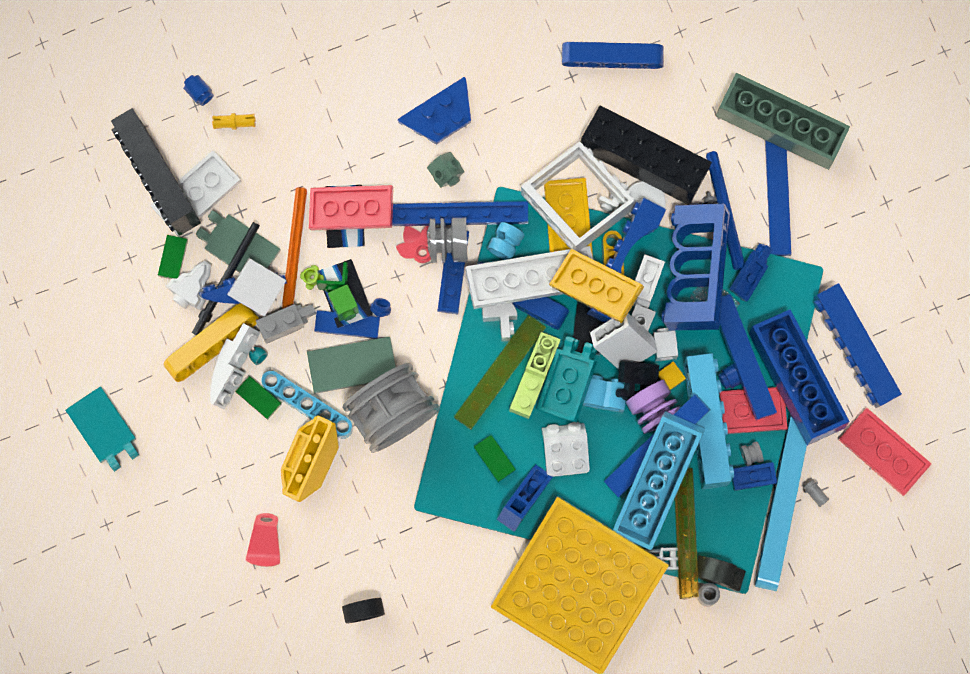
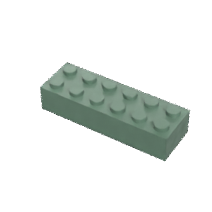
(782, 121)

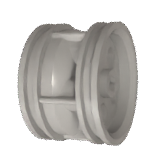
(390, 407)

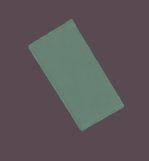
(350, 364)

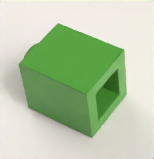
(343, 303)

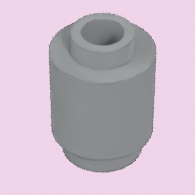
(713, 590)

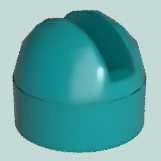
(258, 355)

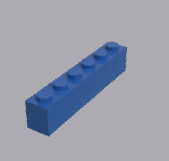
(857, 346)

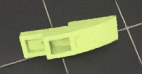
(534, 375)

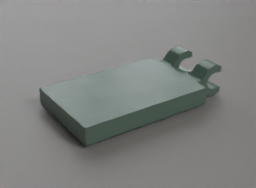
(227, 238)

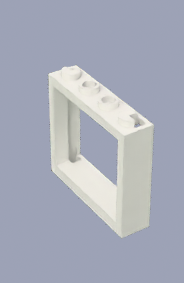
(598, 168)

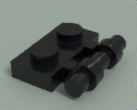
(636, 373)

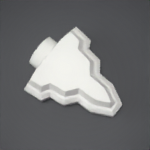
(188, 285)

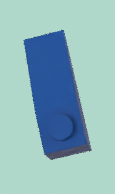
(524, 498)

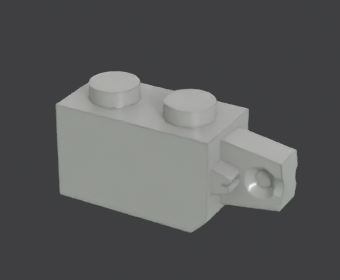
(284, 322)

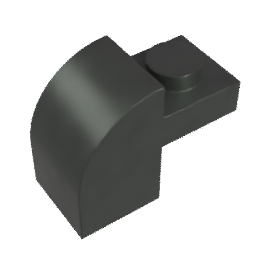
(720, 573)

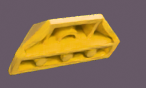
(309, 458)

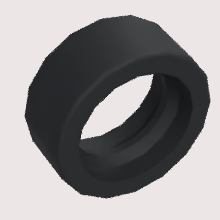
(363, 610)

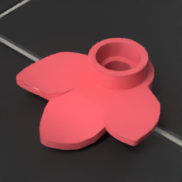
(414, 244)

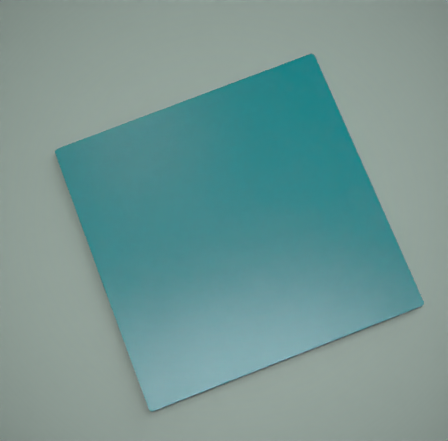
(464, 490)

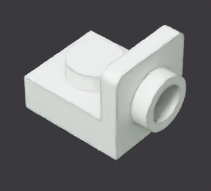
(608, 205)

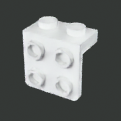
(566, 449)

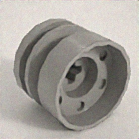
(448, 240)

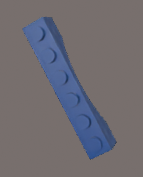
(644, 221)

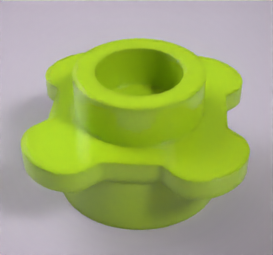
(306, 276)

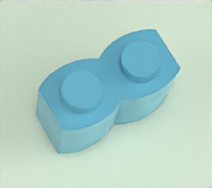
(603, 394)

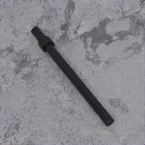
(205, 315)

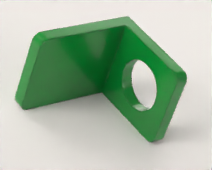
(329, 286)

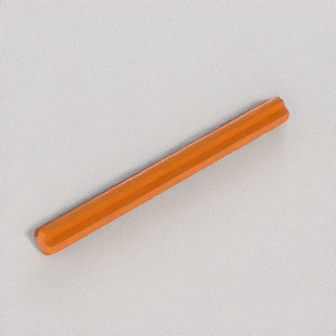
(294, 247)

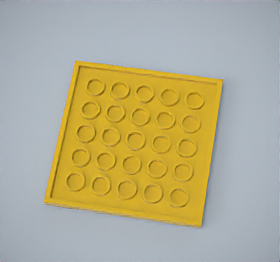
(579, 585)

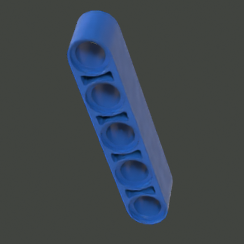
(613, 55)
(544, 310)

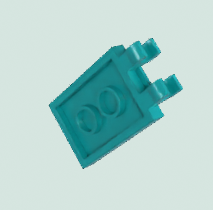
(568, 380)
(102, 427)

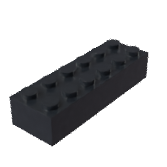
(645, 155)
(154, 172)

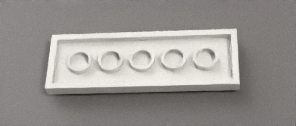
(515, 278)

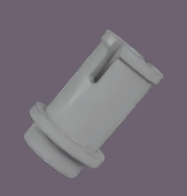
(815, 492)

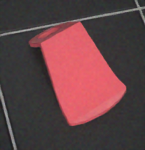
(264, 543)

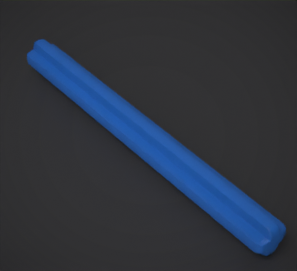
(722, 198)

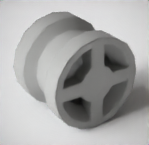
(751, 453)

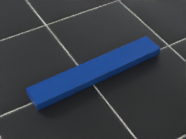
(778, 200)
(745, 360)
(625, 474)

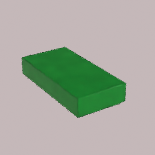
(172, 257)
(258, 397)
(494, 458)

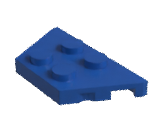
(440, 114)

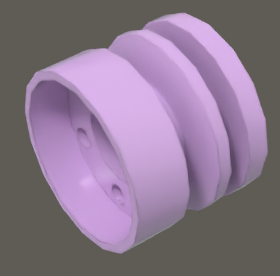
(652, 404)

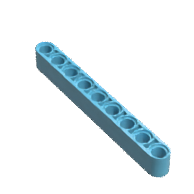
(781, 509)

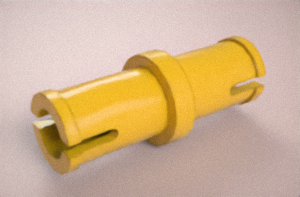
(234, 121)

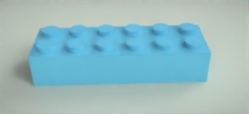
(712, 448)
(658, 480)

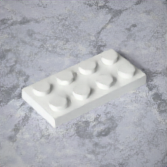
(206, 184)

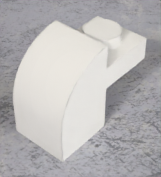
(503, 314)

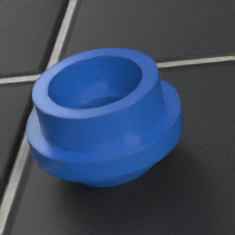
(381, 307)

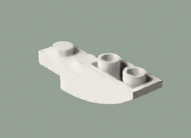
(227, 370)

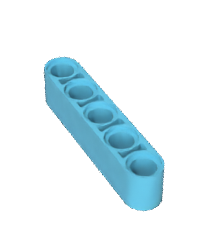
(299, 397)

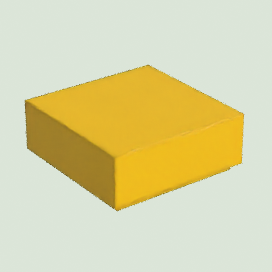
(671, 375)

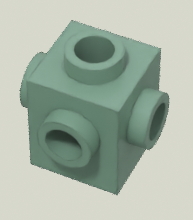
(446, 170)

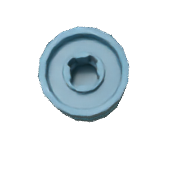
(505, 242)

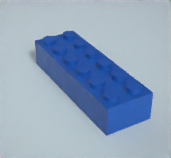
(798, 377)

